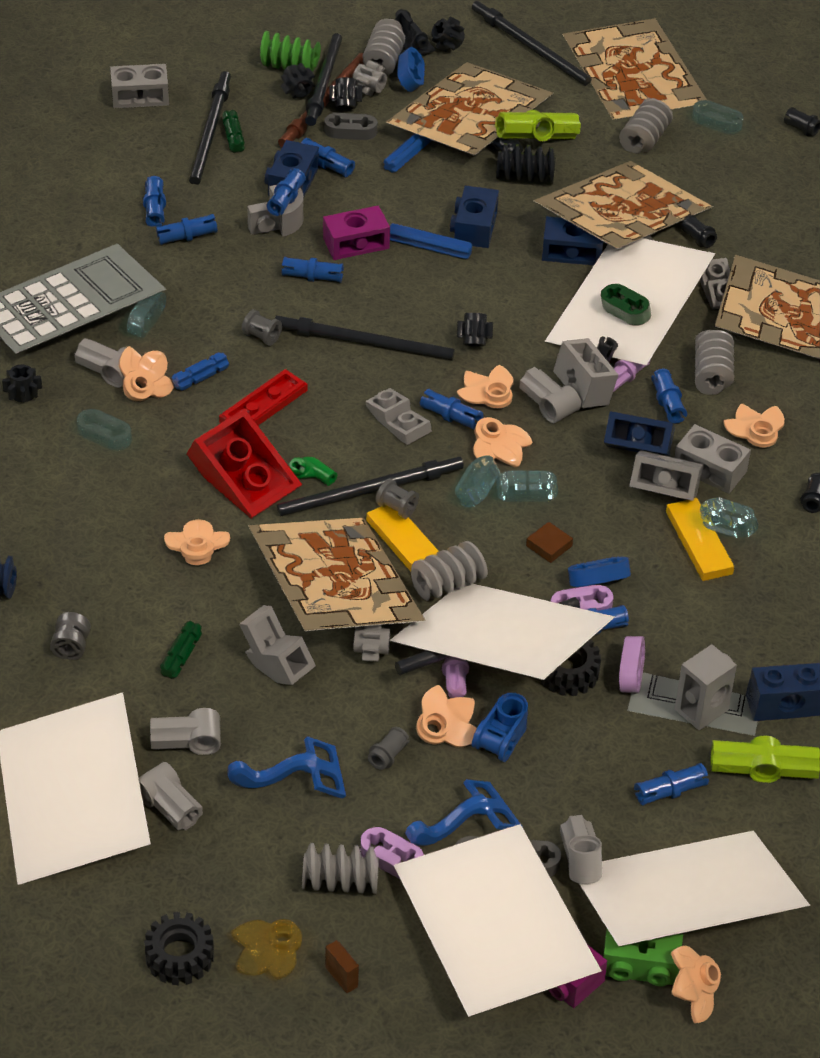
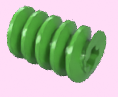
(288, 54)

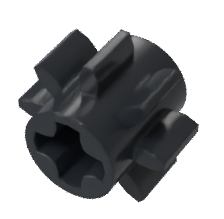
(448, 34)
(297, 80)
(345, 93)
(474, 329)
(22, 383)

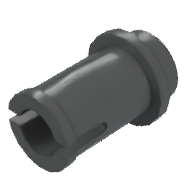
(383, 754)

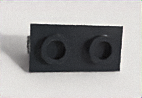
(413, 35)

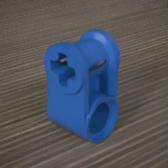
(503, 726)

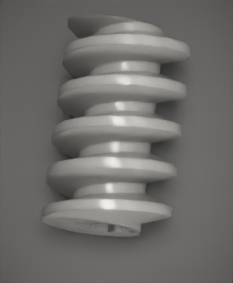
(385, 44)
(646, 126)
(714, 361)
(448, 570)
(340, 868)

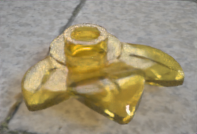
(264, 949)

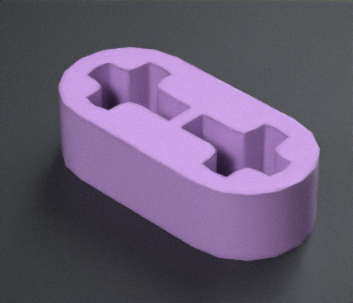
(585, 596)
(632, 664)
(393, 848)

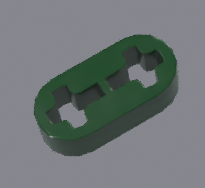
(628, 301)

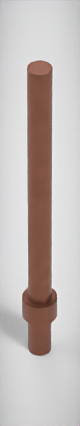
(298, 126)

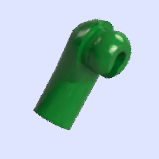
(312, 468)

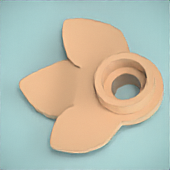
(147, 371)
(486, 390)
(756, 428)
(503, 443)
(197, 541)
(449, 716)
(696, 981)

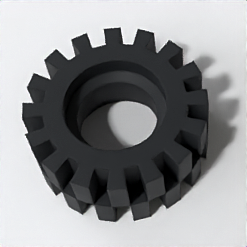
(577, 678)
(179, 930)

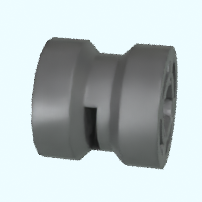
(70, 636)

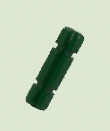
(233, 131)
(181, 649)

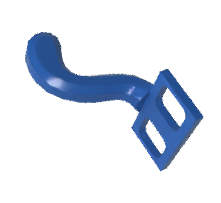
(243, 776)
(424, 835)

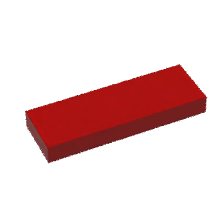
(269, 397)

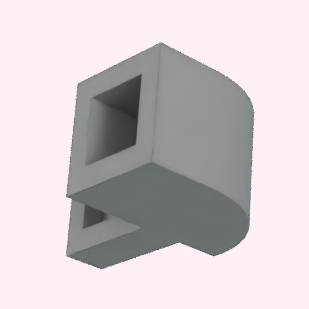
(261, 220)
(271, 651)

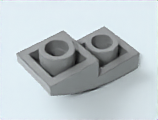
(715, 281)
(396, 415)

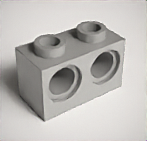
(139, 85)
(722, 458)

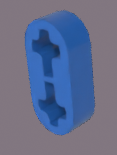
(411, 69)
(599, 571)

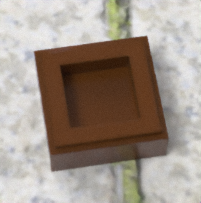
(549, 542)
(341, 966)

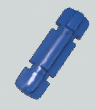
(200, 371)

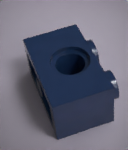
(292, 156)
(475, 215)
(569, 243)
(639, 434)
(784, 692)

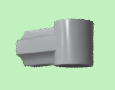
(102, 360)
(553, 400)
(198, 732)
(163, 790)
(582, 850)

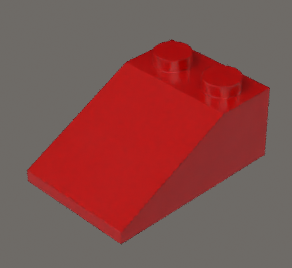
(243, 464)

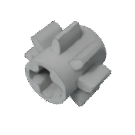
(370, 77)
(371, 642)

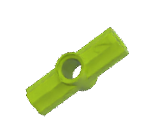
(524, 125)
(765, 759)

